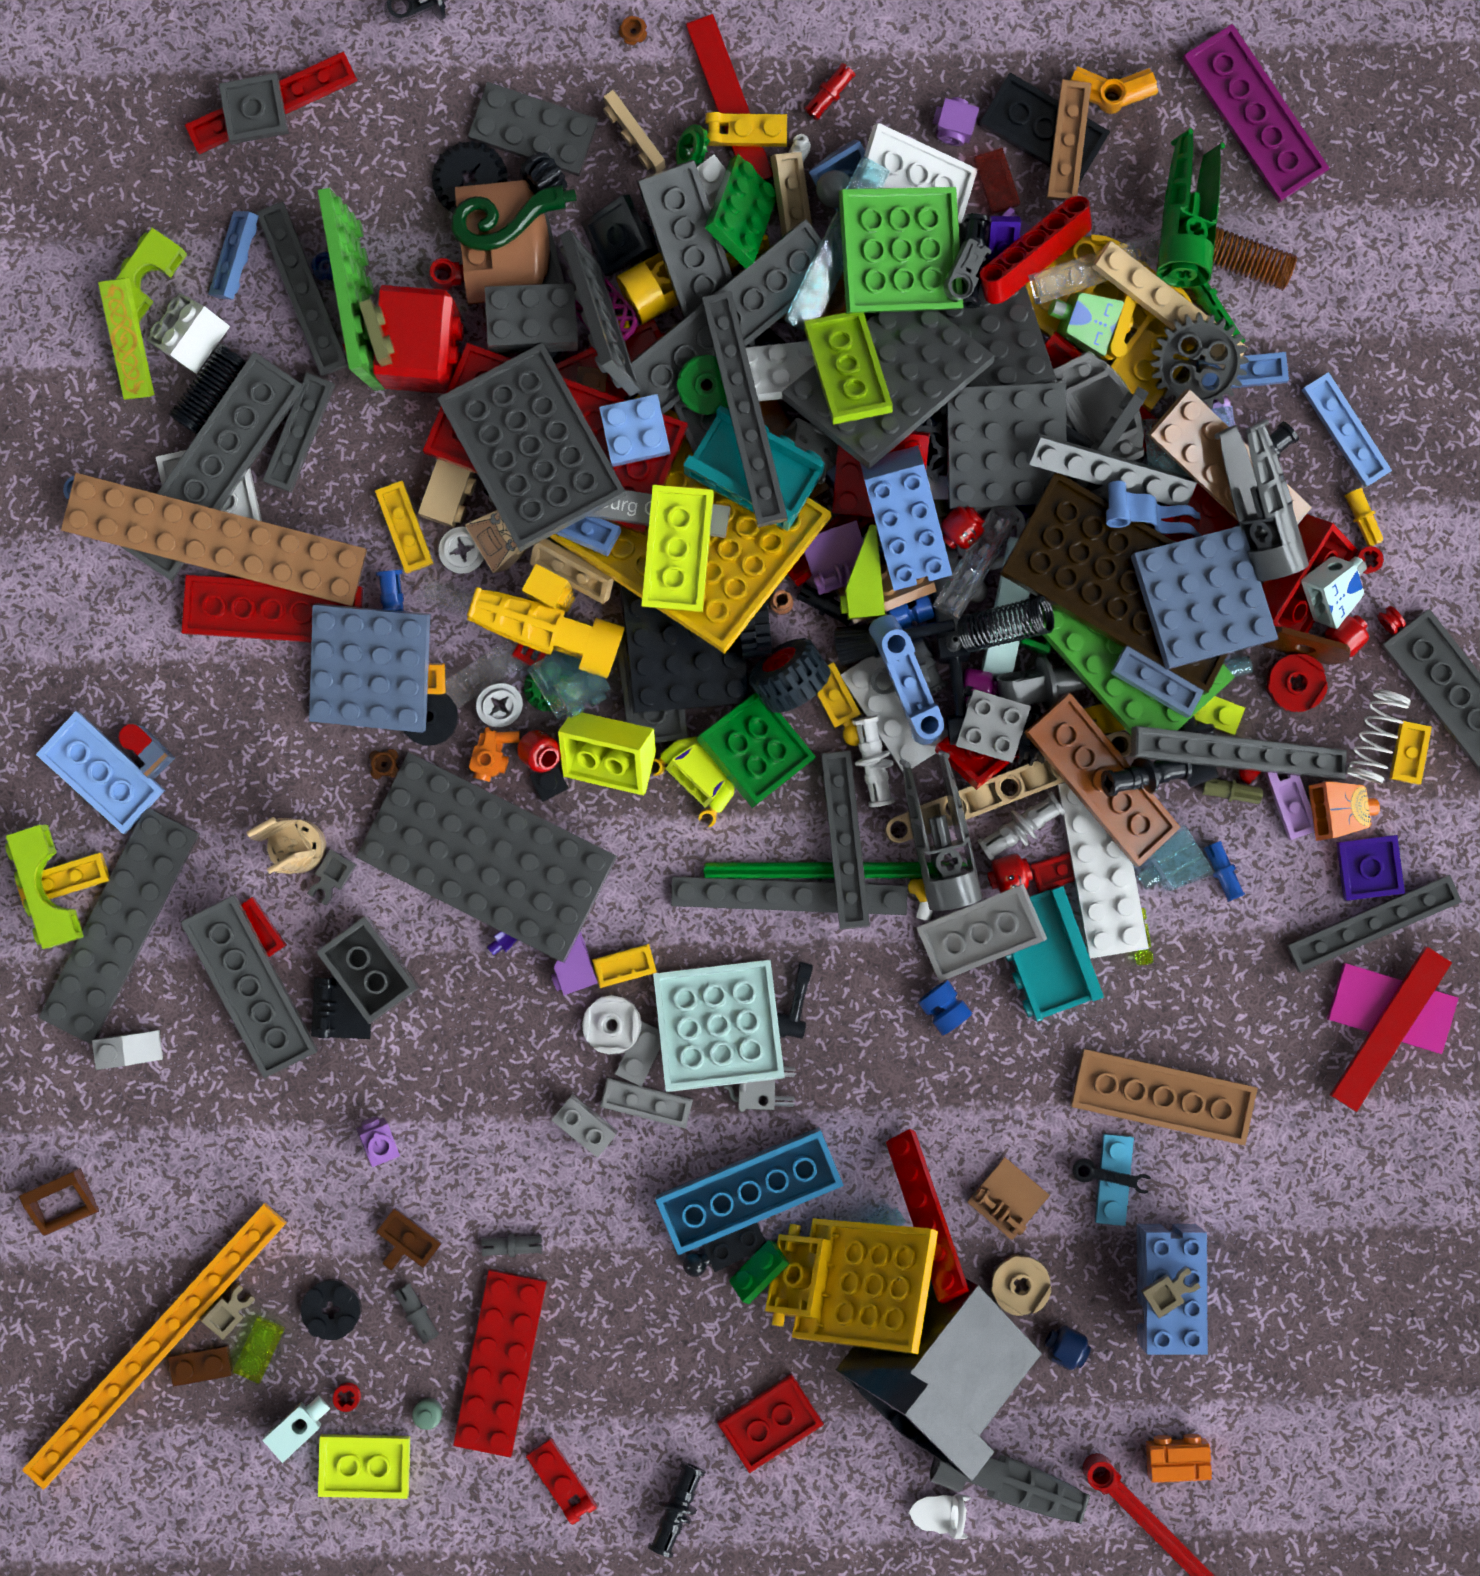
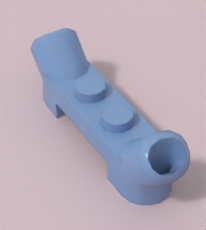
(907, 678)

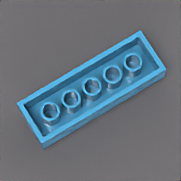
(748, 1190)

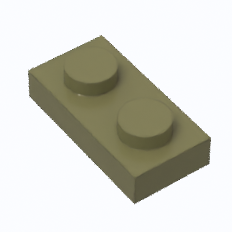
(381, 344)

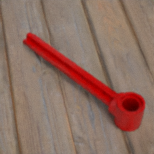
(1111, 1485)

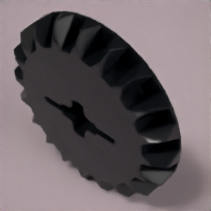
(466, 158)

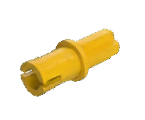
(1364, 517)

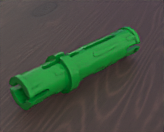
(1211, 304)

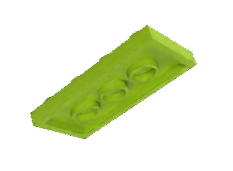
(848, 367)

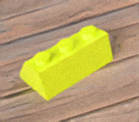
(607, 752)

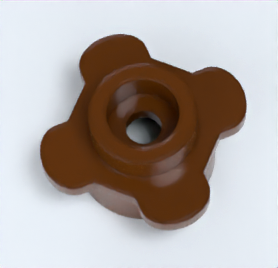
(376, 764)

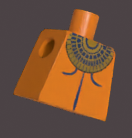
(1340, 809)

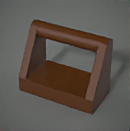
(75, 1178)

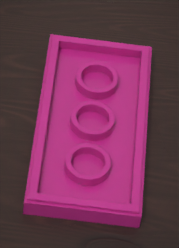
(1365, 994)

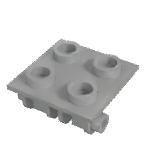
(992, 725)

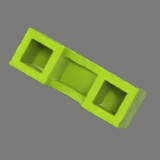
(153, 254)

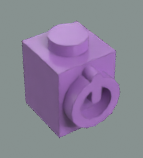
(955, 121)
(377, 1141)

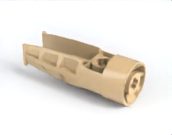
(291, 846)

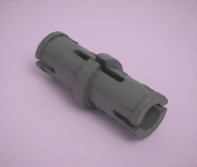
(512, 1245)
(416, 1313)

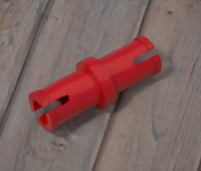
(829, 91)

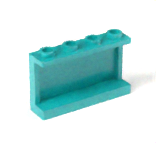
(720, 467)
(1058, 970)

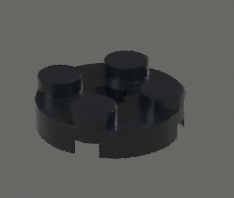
(342, 1296)

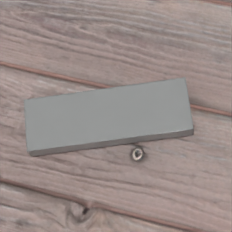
(646, 1102)

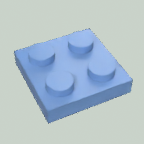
(634, 430)

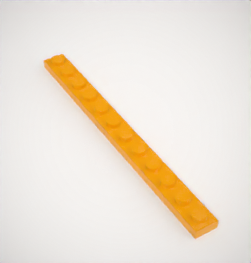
(154, 1346)

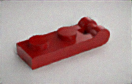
(561, 1480)

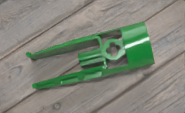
(1189, 218)

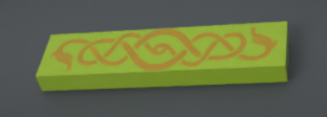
(126, 338)

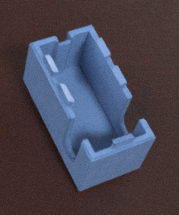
(906, 518)
(1163, 1253)

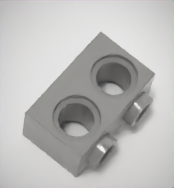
(585, 1125)

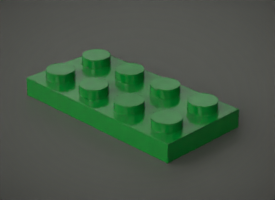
(741, 211)

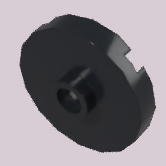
(443, 722)

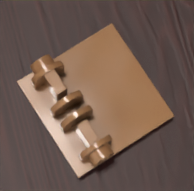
(1008, 1198)

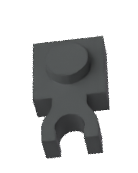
(333, 873)

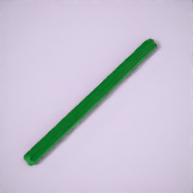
(811, 869)

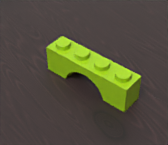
(31, 852)

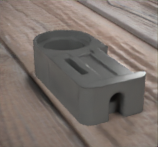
(966, 267)

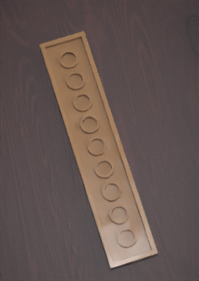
(213, 539)

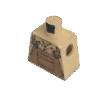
(494, 541)

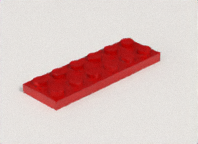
(249, 609)
(500, 1363)

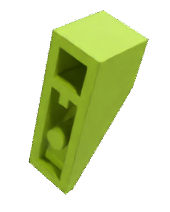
(864, 587)

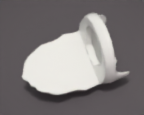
(941, 1514)

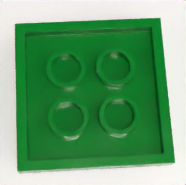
(755, 749)

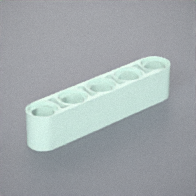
(1002, 658)

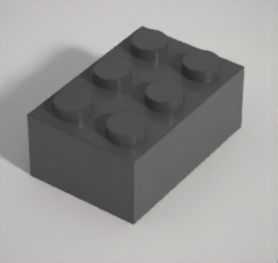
(531, 315)
(368, 969)

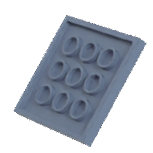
(1203, 597)
(369, 667)

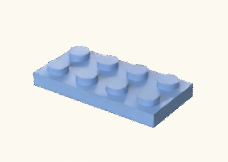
(100, 772)

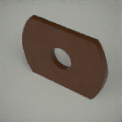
(1320, 648)

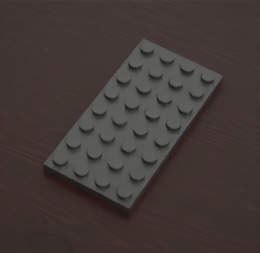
(486, 857)

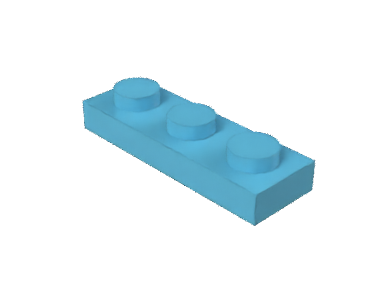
(1112, 1197)

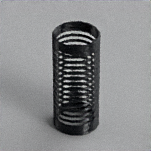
(182, 415)
(1035, 615)

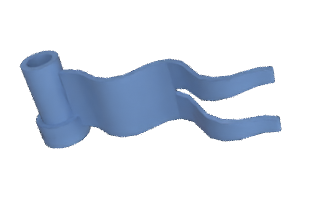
(1132, 507)

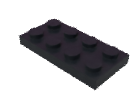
(1028, 122)

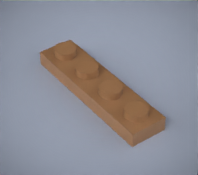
(1068, 140)

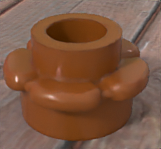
(636, 23)

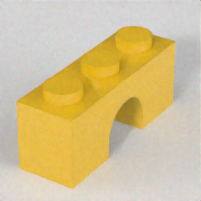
(549, 589)

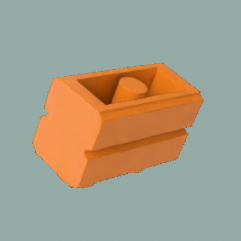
(1178, 1459)

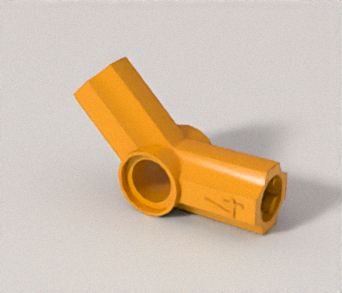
(1129, 89)

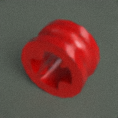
(1378, 560)
(1391, 620)
(349, 1406)

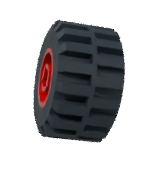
(789, 675)

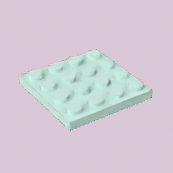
(718, 1026)

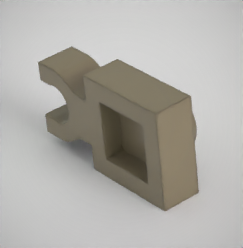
(1166, 1294)
(225, 1314)

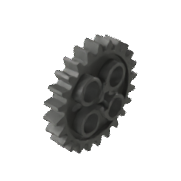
(1207, 335)

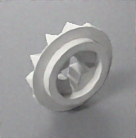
(449, 544)

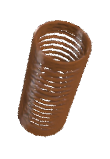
(1285, 271)

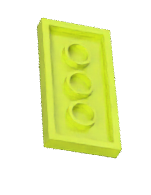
(677, 548)

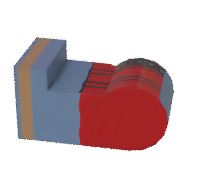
(146, 748)

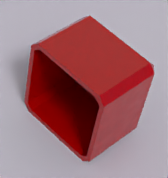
(425, 339)

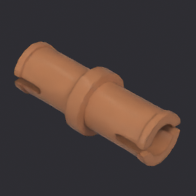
(782, 609)

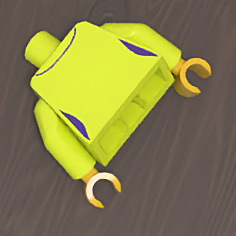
(697, 774)

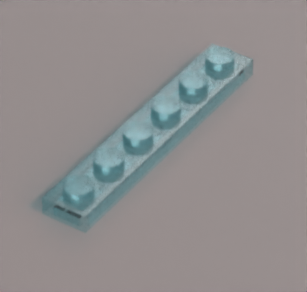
(828, 260)

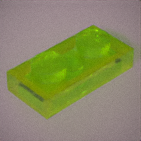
(259, 1349)

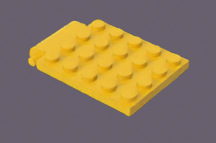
(855, 1284)

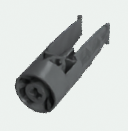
(1262, 502)
(951, 884)
(1020, 1487)

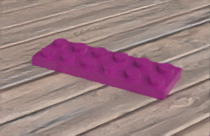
(1255, 113)

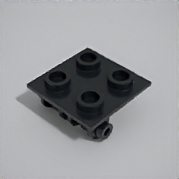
(335, 1013)

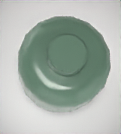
(427, 1413)

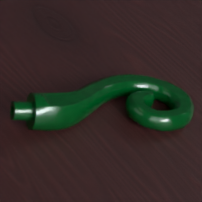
(543, 201)

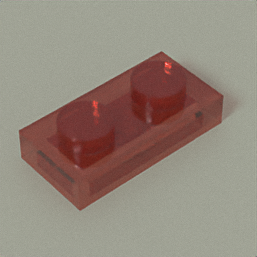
(997, 181)

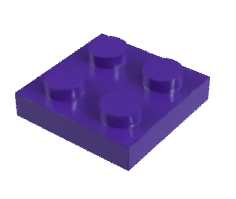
(1370, 867)

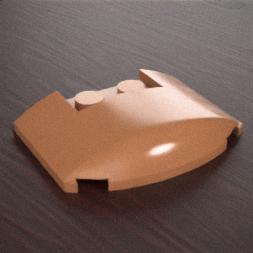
(517, 263)

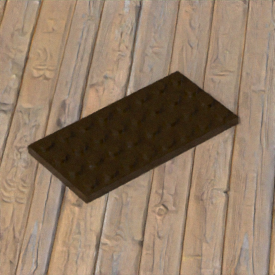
(1090, 573)

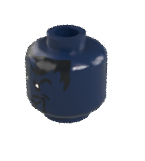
(1067, 1347)

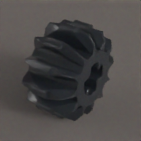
(542, 172)

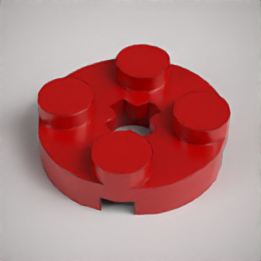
(1313, 679)

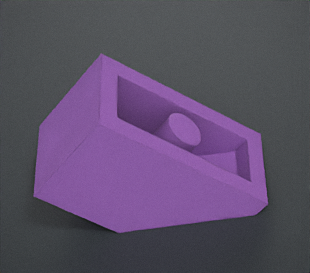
(576, 971)

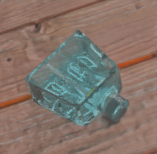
(1176, 863)

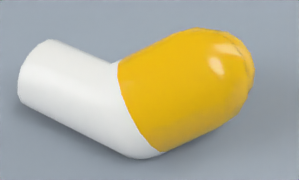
(917, 887)

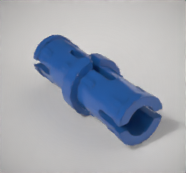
(1224, 871)

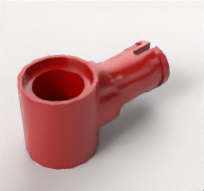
(454, 270)

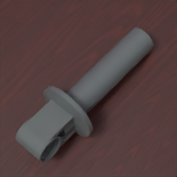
(1039, 684)

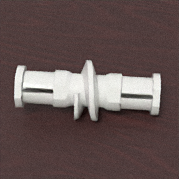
(873, 761)

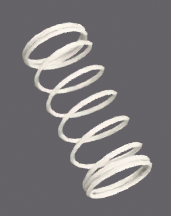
(1389, 698)

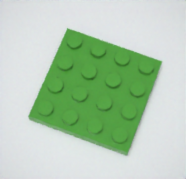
(899, 248)

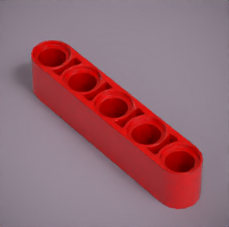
(1036, 249)

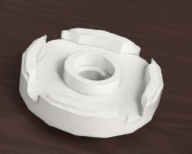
(597, 1021)

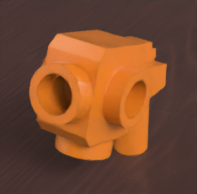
(487, 757)

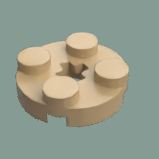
(1025, 1301)

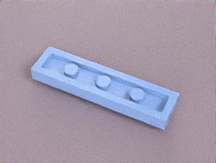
(1346, 430)

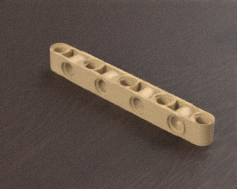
(989, 796)

